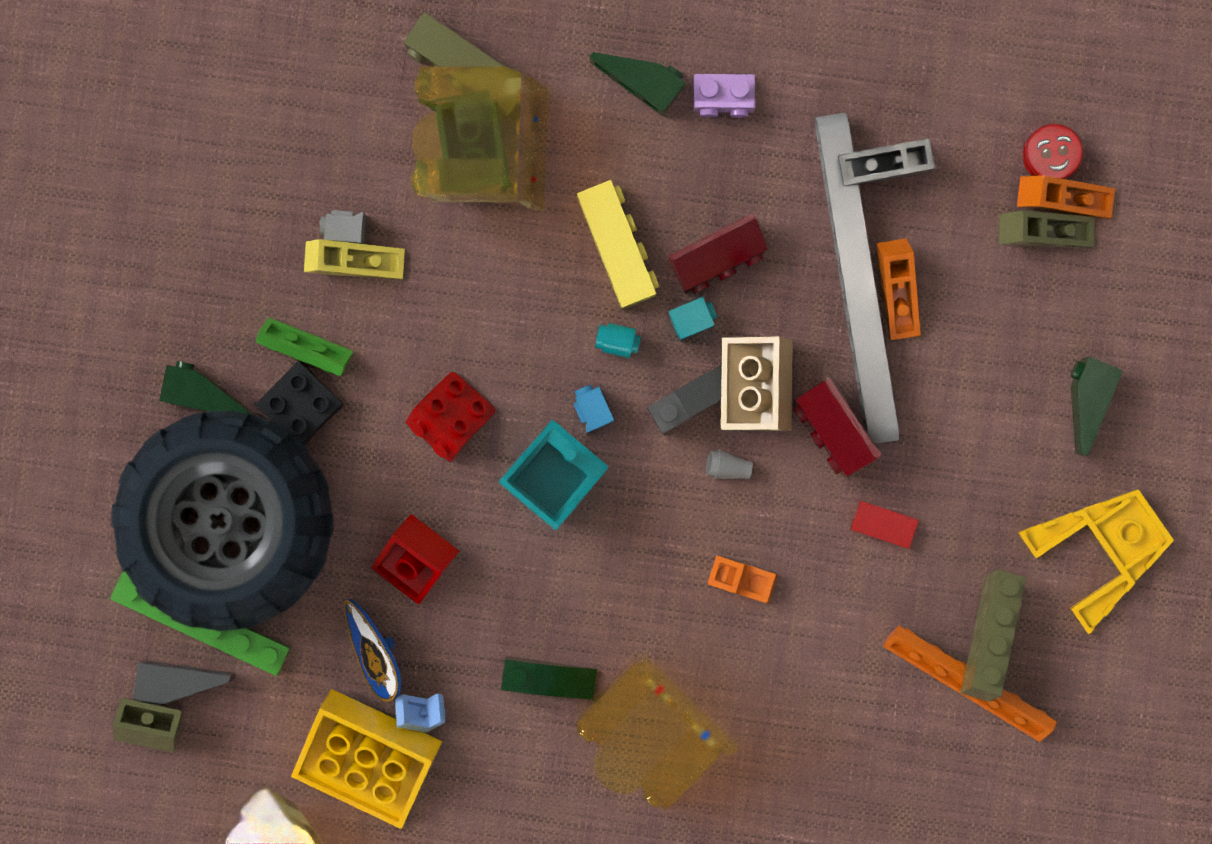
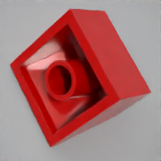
(414, 559)

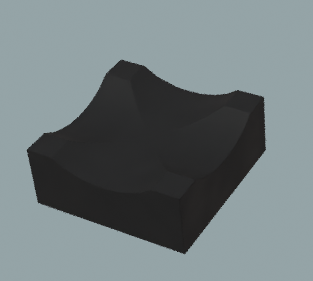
(300, 403)

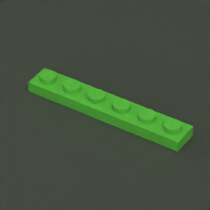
(241, 643)

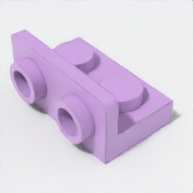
(724, 94)

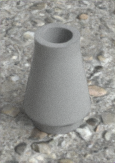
(727, 466)

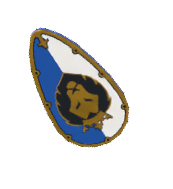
(372, 653)

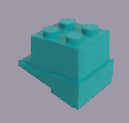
(553, 474)

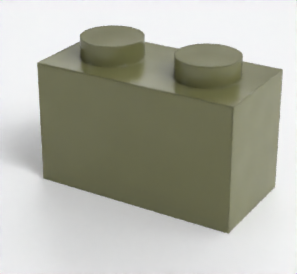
(147, 725)

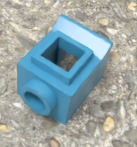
(592, 408)

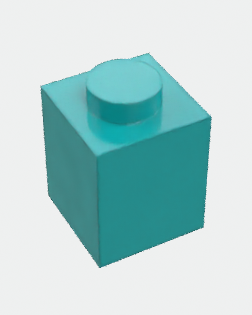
(692, 318)

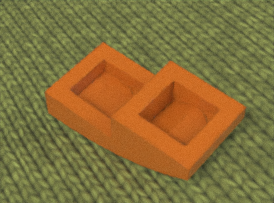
(742, 579)

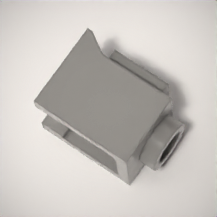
(343, 226)

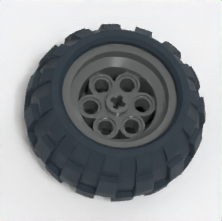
(160, 545)

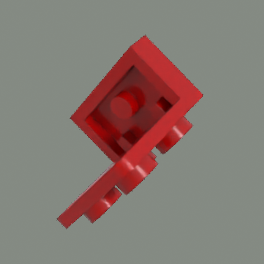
(450, 416)

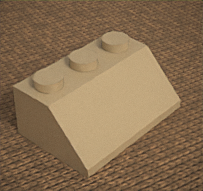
(756, 383)

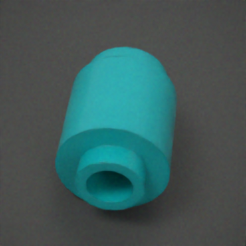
(617, 340)

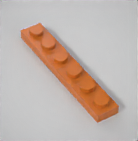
(951, 673)

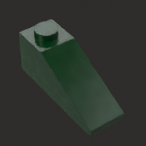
(645, 80)
(196, 390)
(1091, 395)
(548, 678)

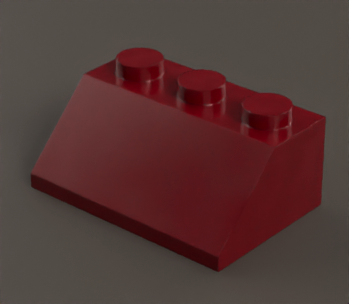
(718, 254)
(835, 428)

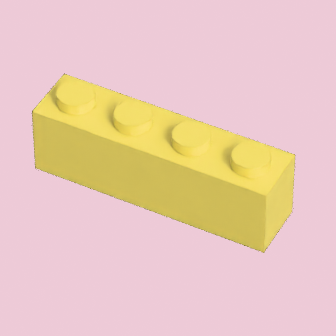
(617, 245)

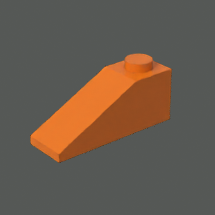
(1065, 196)
(899, 288)

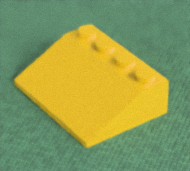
(365, 758)

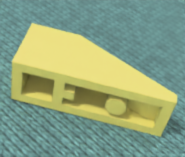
(353, 259)

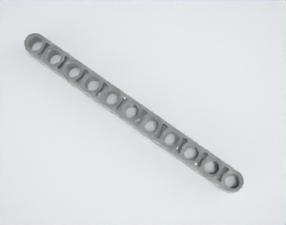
(857, 283)

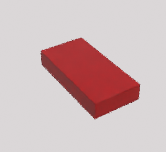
(884, 524)

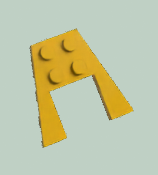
(1126, 532)

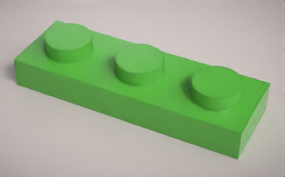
(304, 346)

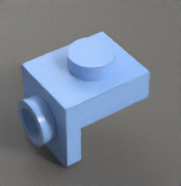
(420, 713)

